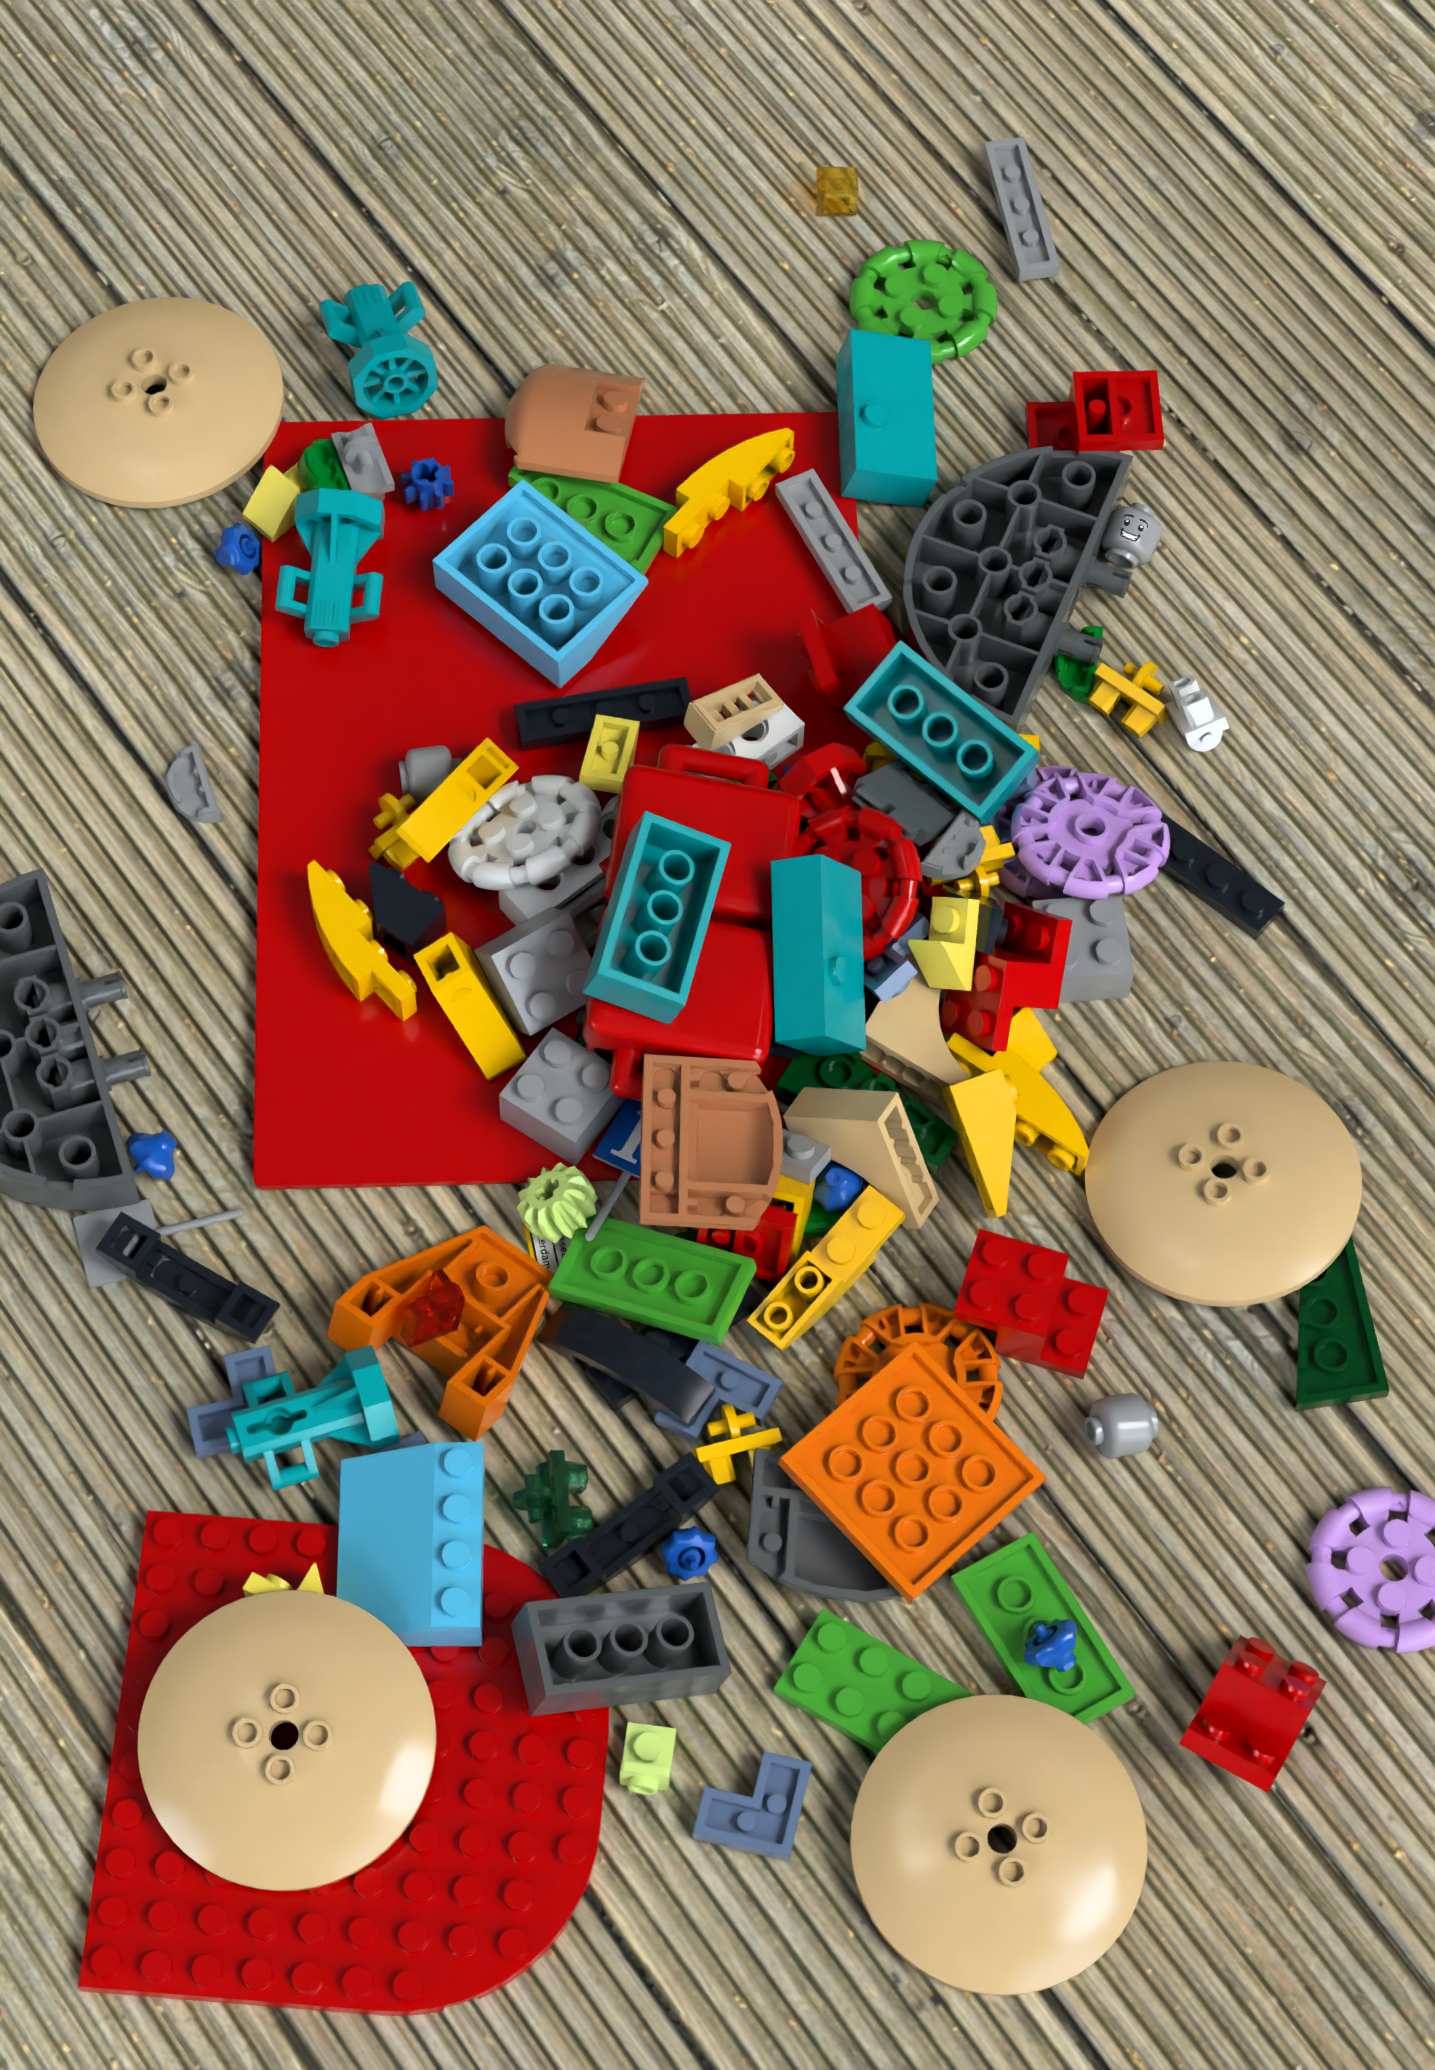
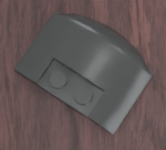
(801, 1544)

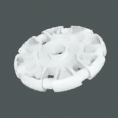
(555, 813)

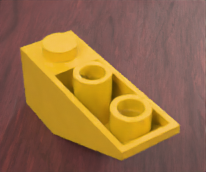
(470, 1004)

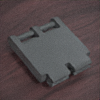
(906, 801)

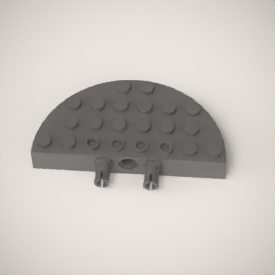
(1004, 569)
(55, 1100)

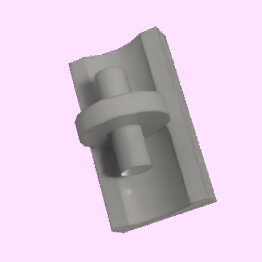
(363, 462)

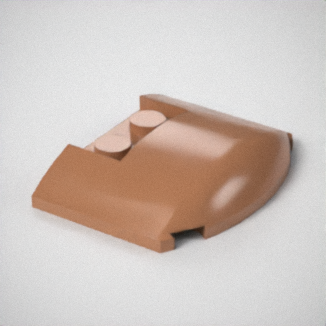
(573, 421)
(707, 1143)

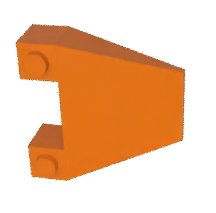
(500, 1317)

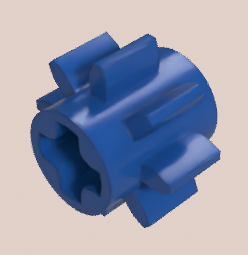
(427, 484)

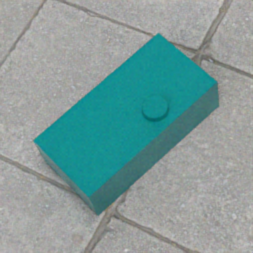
(886, 418)
(941, 733)
(657, 918)
(818, 955)

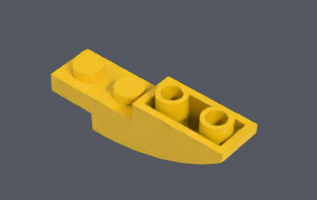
(727, 479)
(457, 800)
(350, 945)
(1041, 1113)
(828, 1270)

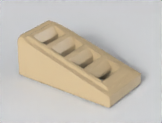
(714, 731)

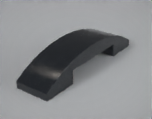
(185, 1282)
(628, 1359)
(632, 1531)

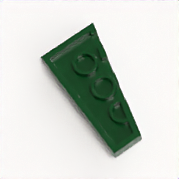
(849, 1072)
(1337, 1339)

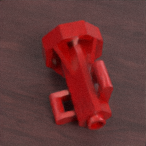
(825, 782)

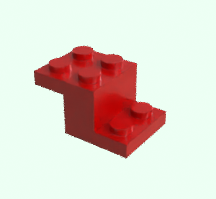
(1102, 414)
(845, 650)
(1018, 974)
(767, 1244)
(1030, 1303)
(1254, 1712)

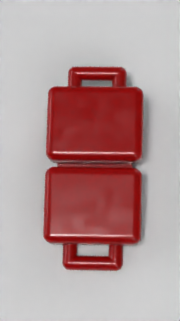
(733, 983)

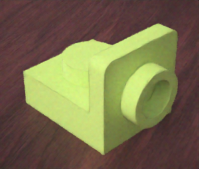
(647, 1758)

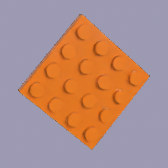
(912, 1471)

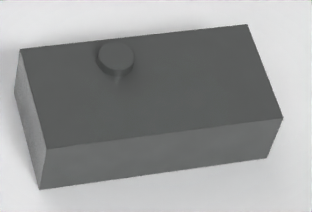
(620, 1648)

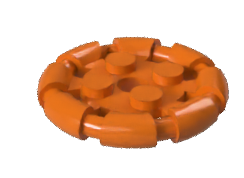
(936, 1323)

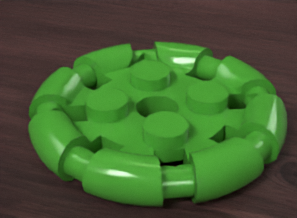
(927, 282)

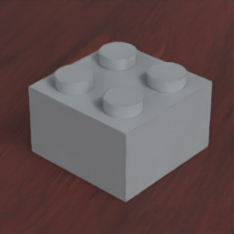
(1098, 948)
(537, 970)
(561, 1097)

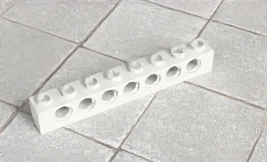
(778, 739)

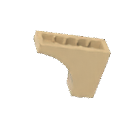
(908, 1040)
(872, 1139)

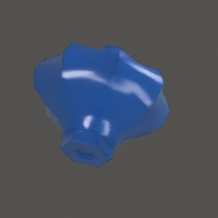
(239, 549)
(153, 1153)
(837, 1187)
(689, 1553)
(1052, 1645)

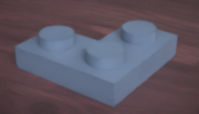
(891, 972)
(734, 1383)
(210, 1420)
(761, 1822)

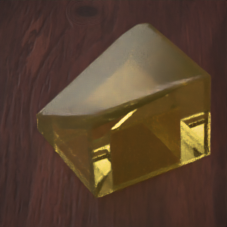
(836, 191)

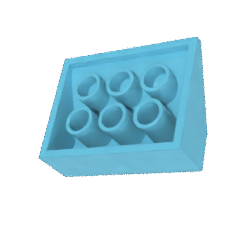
(536, 593)
(415, 1541)

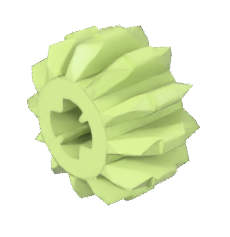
(557, 1203)

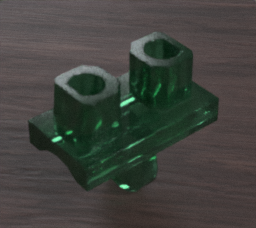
(548, 1499)

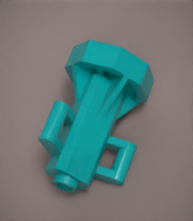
(386, 354)
(337, 533)
(345, 1406)

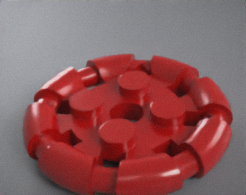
(877, 875)

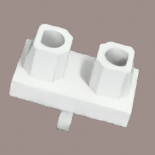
(1196, 714)

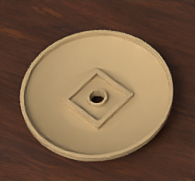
(169, 445)
(1212, 1235)
(300, 1811)
(986, 1915)

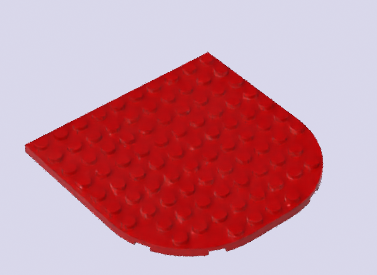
(429, 1924)

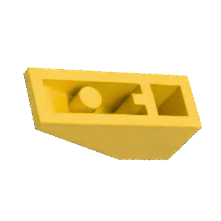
(986, 1121)

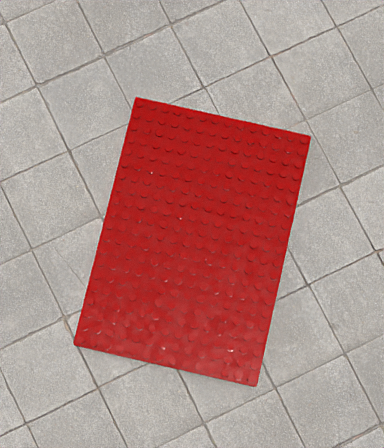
(345, 1082)

